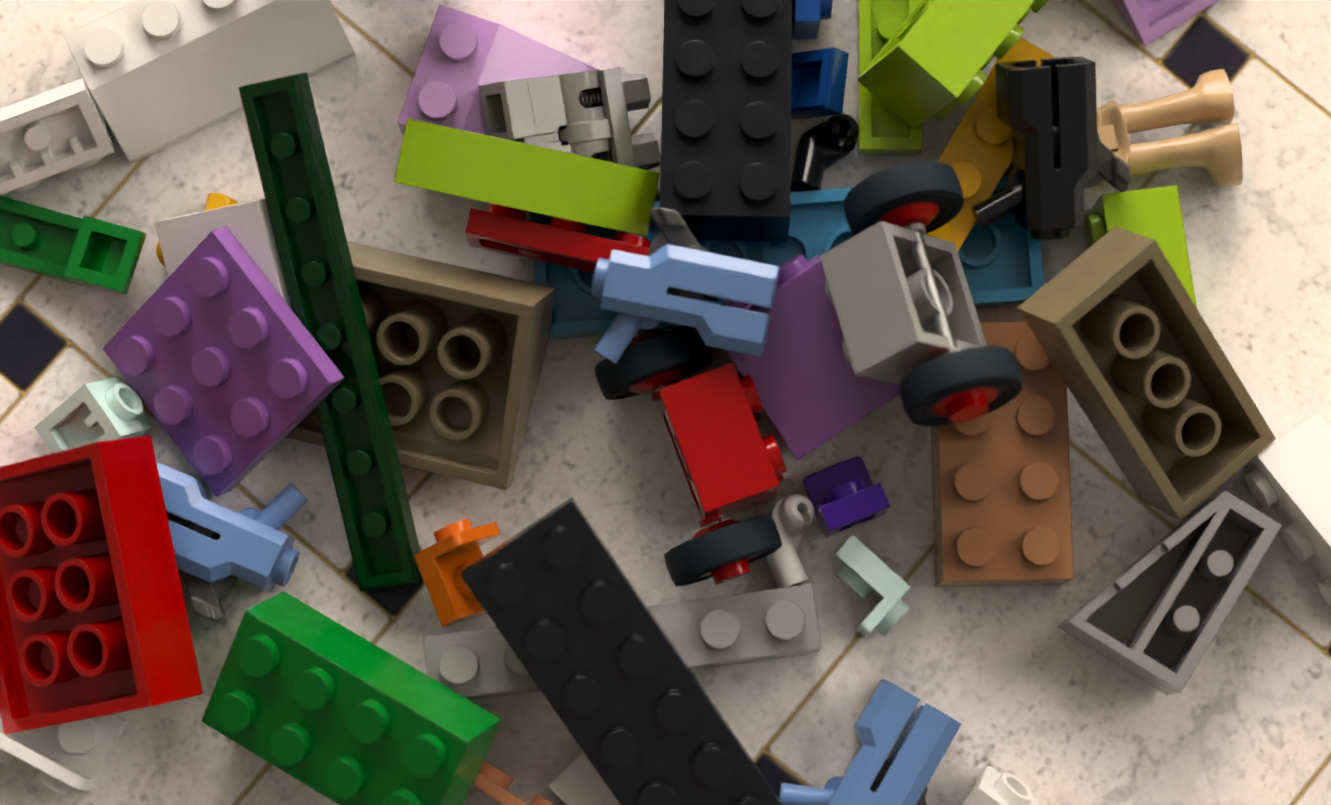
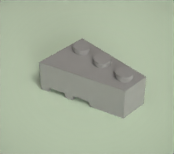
(1176, 595)

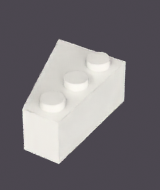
(1296, 481)

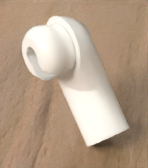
(792, 519)

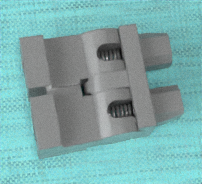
(574, 115)

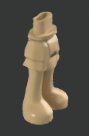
(1213, 149)

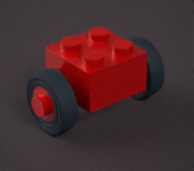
(716, 444)

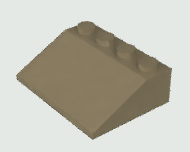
(452, 360)

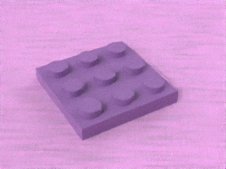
(222, 361)

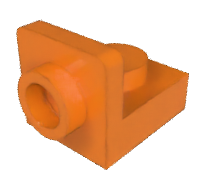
(442, 568)

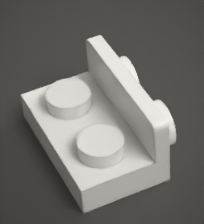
(50, 136)
(66, 752)

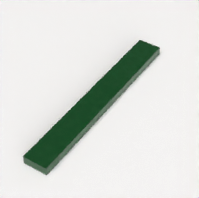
(329, 305)

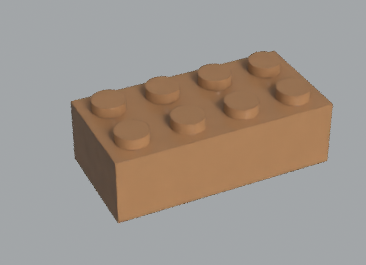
(1006, 481)

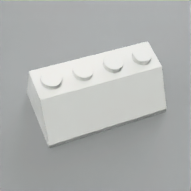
(179, 63)

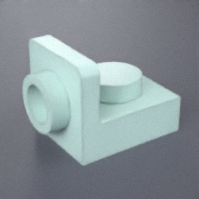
(95, 414)
(866, 574)

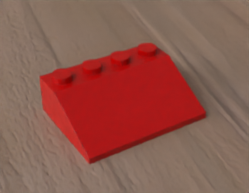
(89, 588)

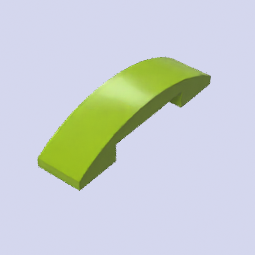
(526, 177)

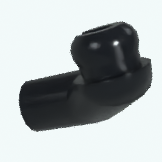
(822, 148)

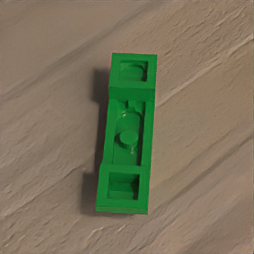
(68, 247)

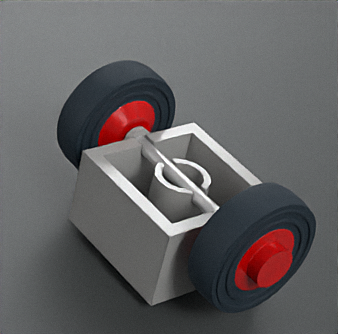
(909, 302)

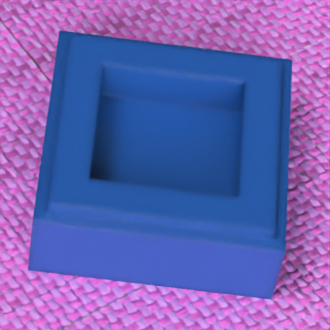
(818, 83)

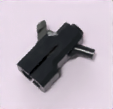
(1053, 146)

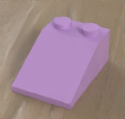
(472, 53)

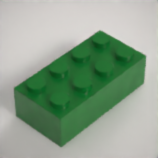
(345, 712)

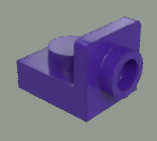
(845, 496)

